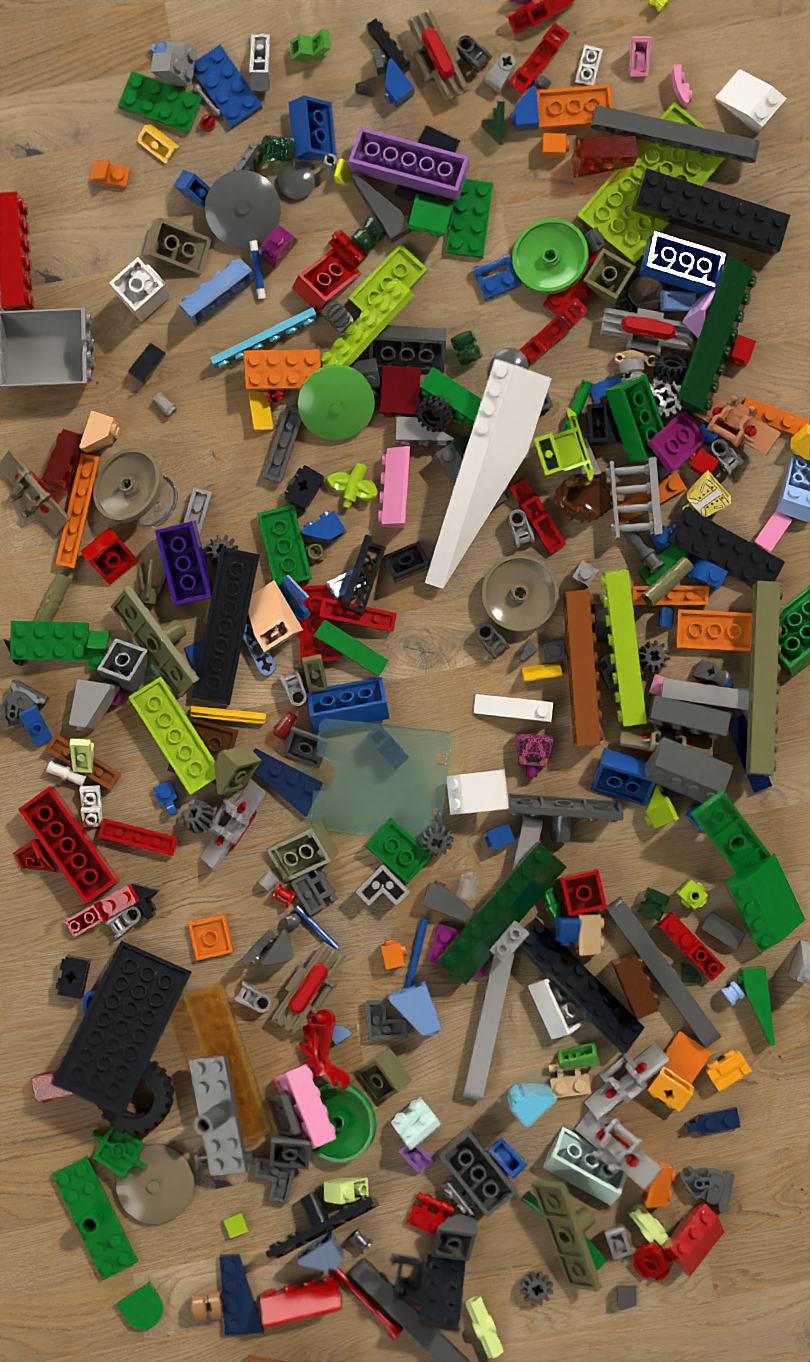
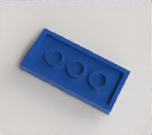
(226, 86)

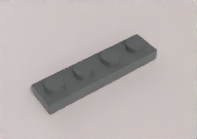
(283, 445)

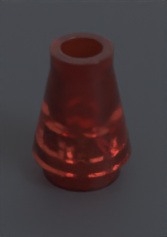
(283, 727)

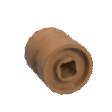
(200, 1306)

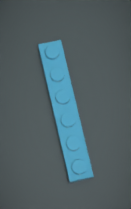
(270, 335)

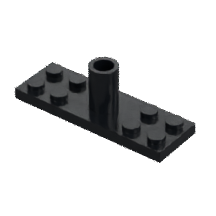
(319, 1222)

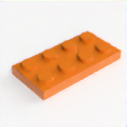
(571, 105)
(278, 368)
(713, 630)

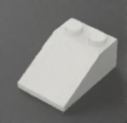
(751, 100)
(477, 792)

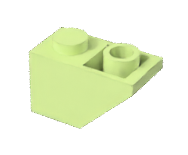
(345, 1189)

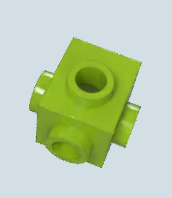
(686, 891)

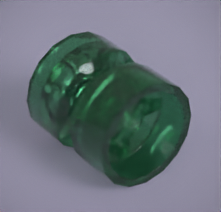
(278, 148)
(373, 230)
(466, 341)
(653, 904)

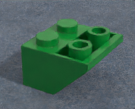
(430, 215)

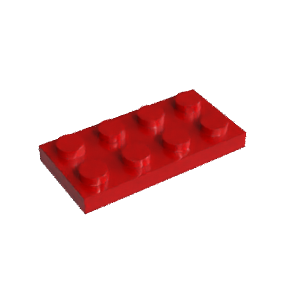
(581, 290)
(308, 643)

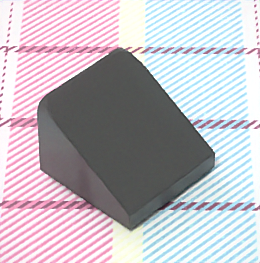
(528, 651)
(626, 1296)

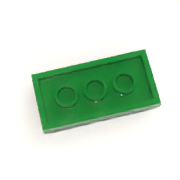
(160, 102)
(470, 220)
(284, 544)
(49, 640)

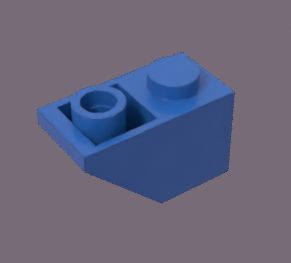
(326, 528)

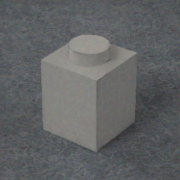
(584, 574)

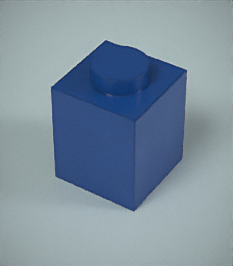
(499, 836)

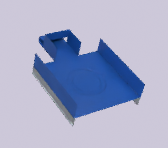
(295, 597)

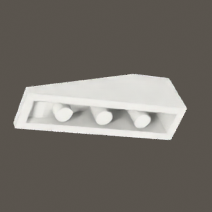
(513, 708)

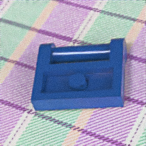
(499, 282)

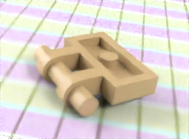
(571, 1084)

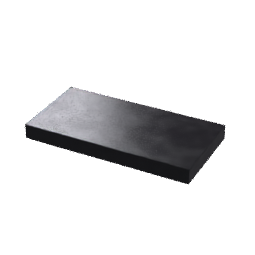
(435, 139)

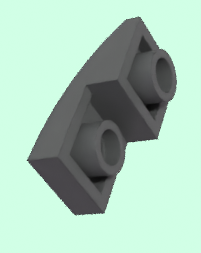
(723, 930)

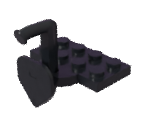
(433, 1290)

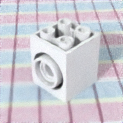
(140, 289)

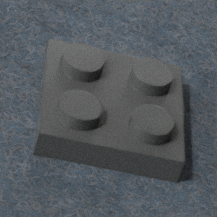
(283, 1114)

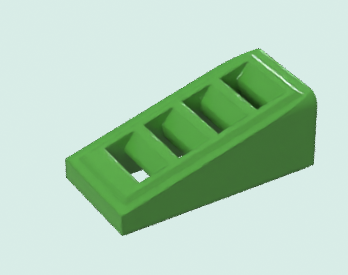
(585, 1056)

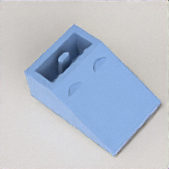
(795, 492)

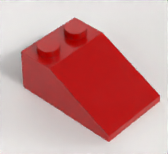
(325, 280)

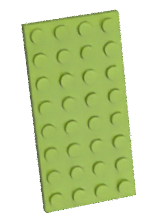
(612, 203)

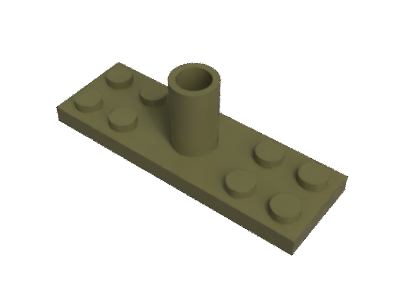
(157, 640)
(567, 1232)

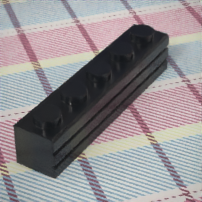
(388, 45)

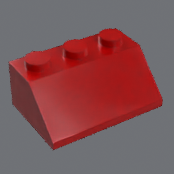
(694, 1238)

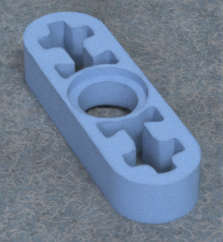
(260, 664)

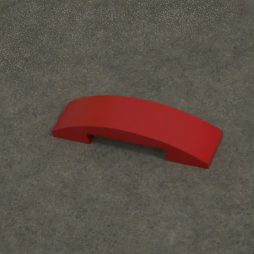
(539, 59)
(555, 330)

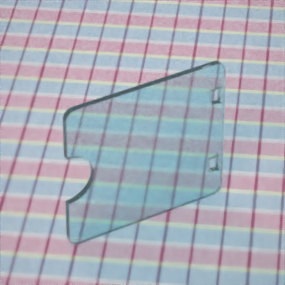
(381, 776)

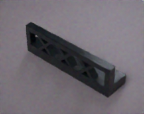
(358, 571)

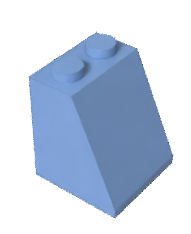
(417, 1008)

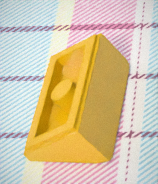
(157, 143)
(260, 412)
(541, 671)

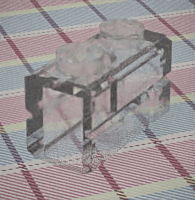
(467, 886)

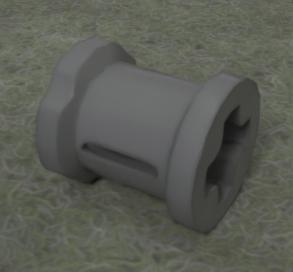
(360, 1241)

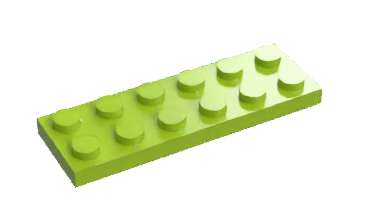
(368, 325)
(175, 734)

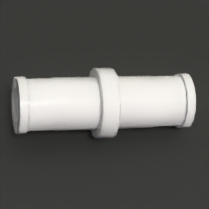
(66, 773)

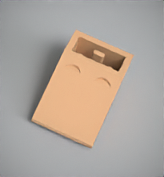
(272, 617)

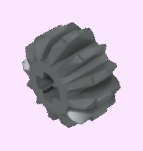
(337, 316)
(216, 547)
(660, 656)
(198, 816)
(440, 834)
(533, 1281)

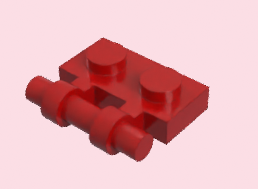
(425, 1218)

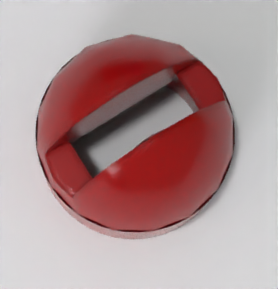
(210, 125)

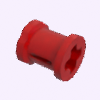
(283, 896)

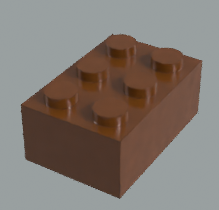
(636, 985)

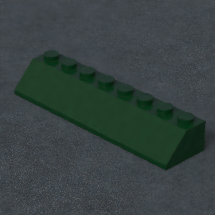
(717, 337)
(507, 904)

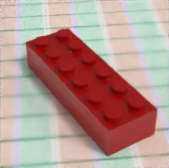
(14, 250)
(69, 844)

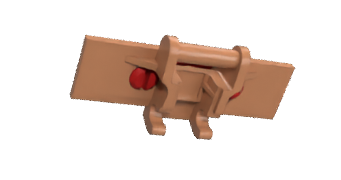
(741, 422)

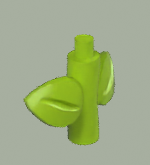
(353, 485)

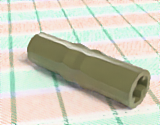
(667, 581)
(53, 598)

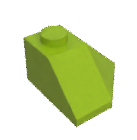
(659, 809)

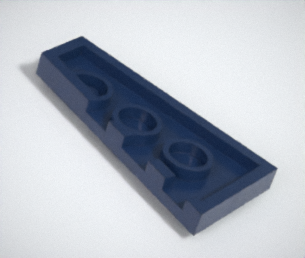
(238, 1303)

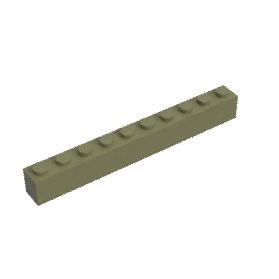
(763, 678)

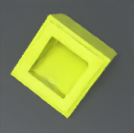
(342, 173)

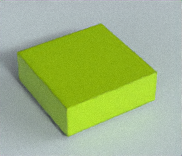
(236, 1225)

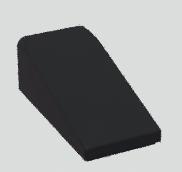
(146, 363)

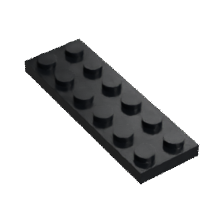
(724, 549)

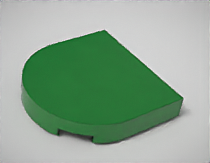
(142, 1307)

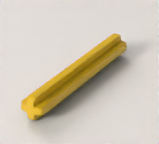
(227, 715)

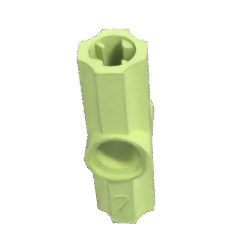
(649, 1226)
(484, 1326)

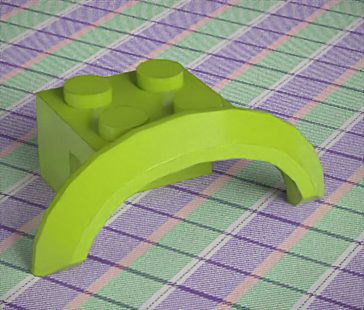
(564, 450)

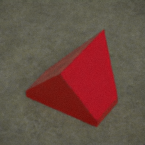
(34, 857)

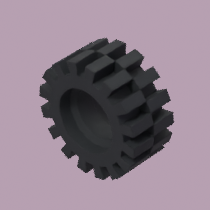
(671, 367)
(428, 419)

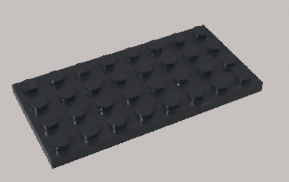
(121, 1028)

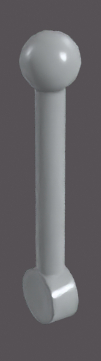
(197, 88)

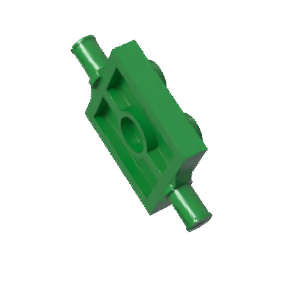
(119, 1151)

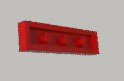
(372, 617)
(138, 837)

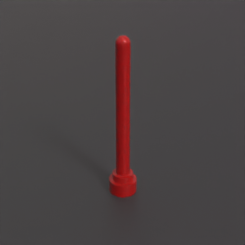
(393, 1329)

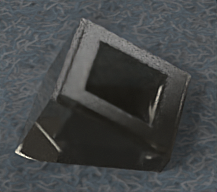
(366, 87)

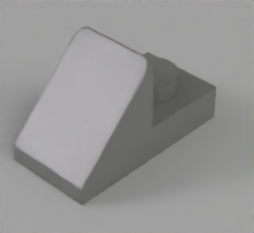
(617, 1241)

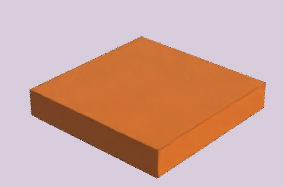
(210, 937)
(686, 1057)

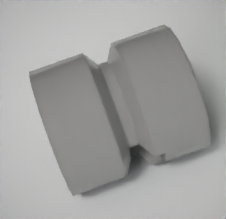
(631, 368)

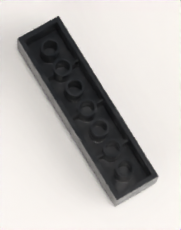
(710, 212)

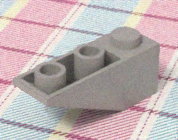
(410, 431)

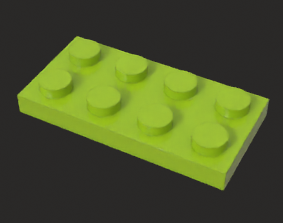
(399, 265)

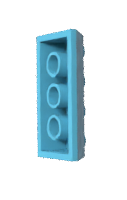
(530, 1100)

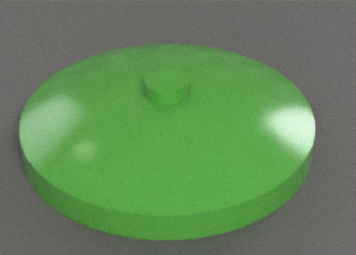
(550, 256)
(336, 402)

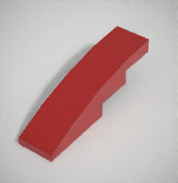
(537, 515)

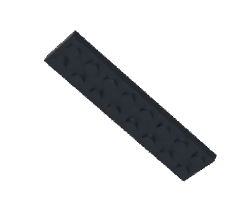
(225, 625)
(580, 986)

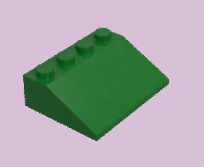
(795, 634)
(765, 902)

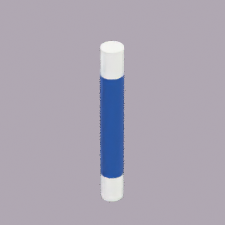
(257, 269)

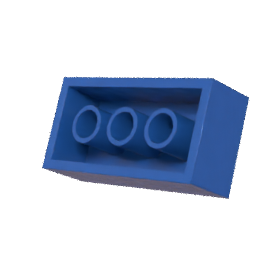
(682, 263)

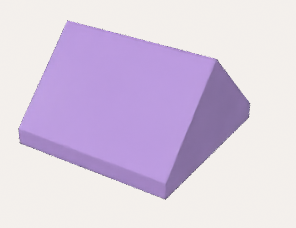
(696, 316)

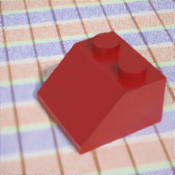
(109, 555)

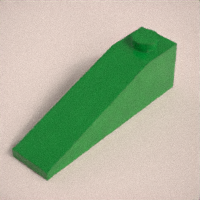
(755, 986)

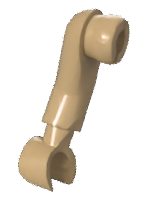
(632, 354)

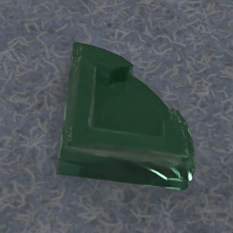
(689, 974)

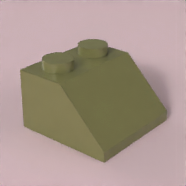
(609, 276)
(235, 769)
(383, 1076)

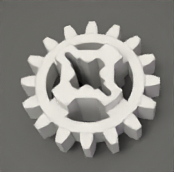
(671, 397)

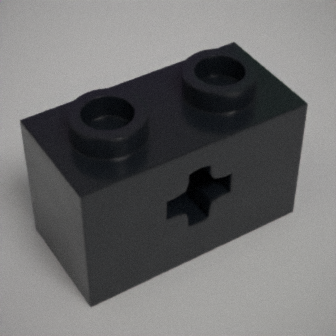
(313, 481)
(80, 967)

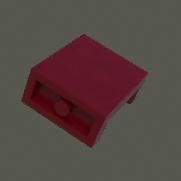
(400, 391)

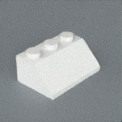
(556, 1010)

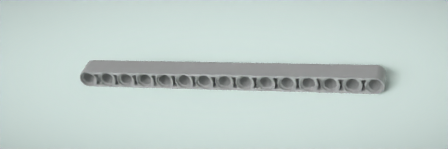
(496, 986)

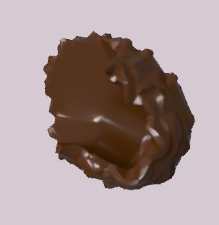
(583, 498)

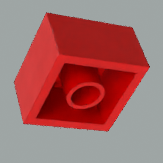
(583, 892)

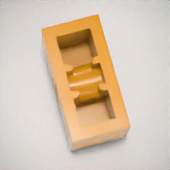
(670, 1089)

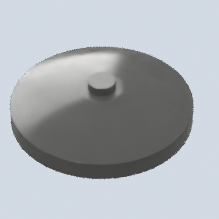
(242, 208)

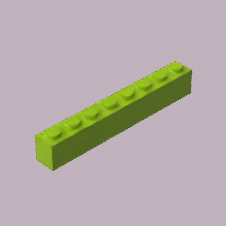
(624, 647)

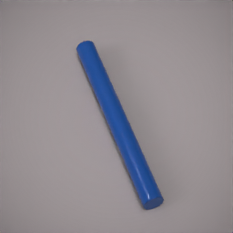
(416, 952)

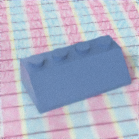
(217, 291)

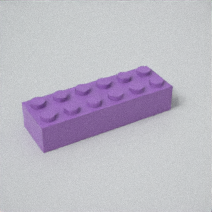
(409, 163)

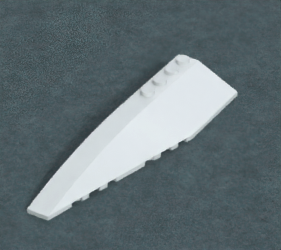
(491, 459)

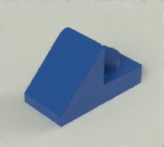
(508, 1158)

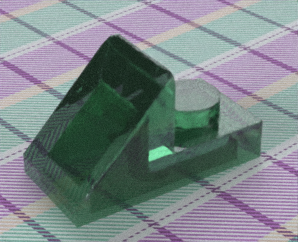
(495, 126)

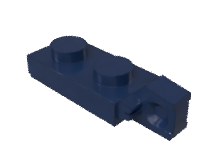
(714, 1121)

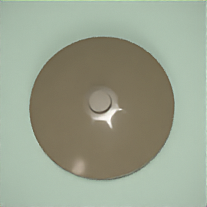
(128, 485)
(520, 592)
(161, 1189)

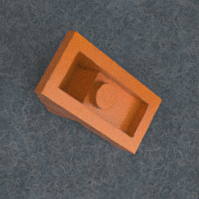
(109, 174)

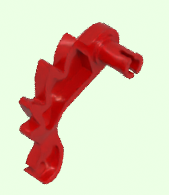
(320, 1035)

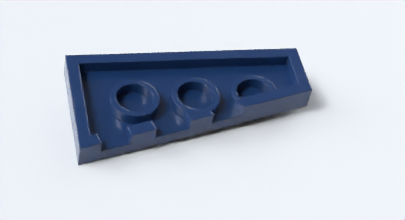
(288, 781)

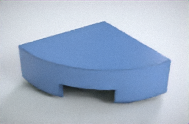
(159, 47)
(340, 1034)

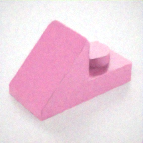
(639, 56)

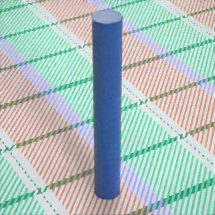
(316, 927)

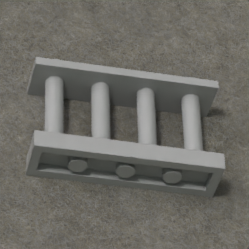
(650, 487)

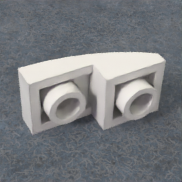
(588, 65)
(91, 806)

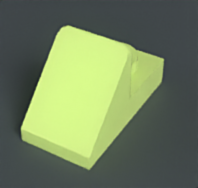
(82, 755)

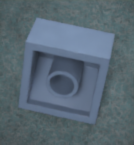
(322, 1254)

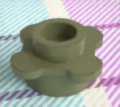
(311, 548)

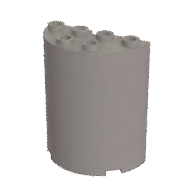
(46, 348)

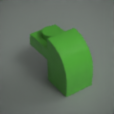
(310, 48)

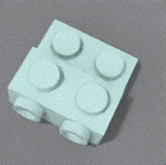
(415, 1122)

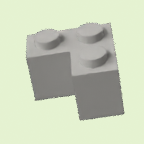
(175, 64)
(383, 881)

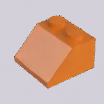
(659, 1190)

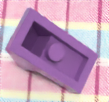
(416, 1157)

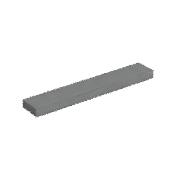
(706, 694)

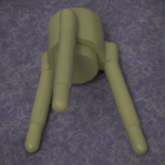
(147, 593)

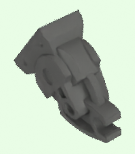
(19, 699)
(711, 1187)

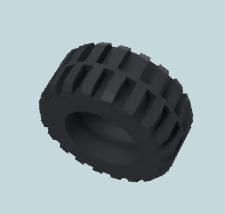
(155, 1115)

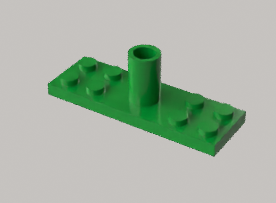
(730, 832)
(88, 1201)

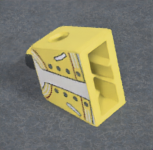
(707, 495)

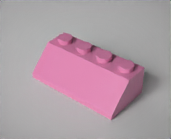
(395, 487)
(307, 1105)

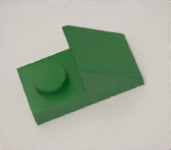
(98, 647)

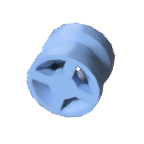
(733, 993)

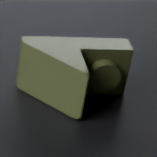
(315, 673)

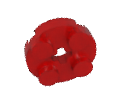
(661, 1262)

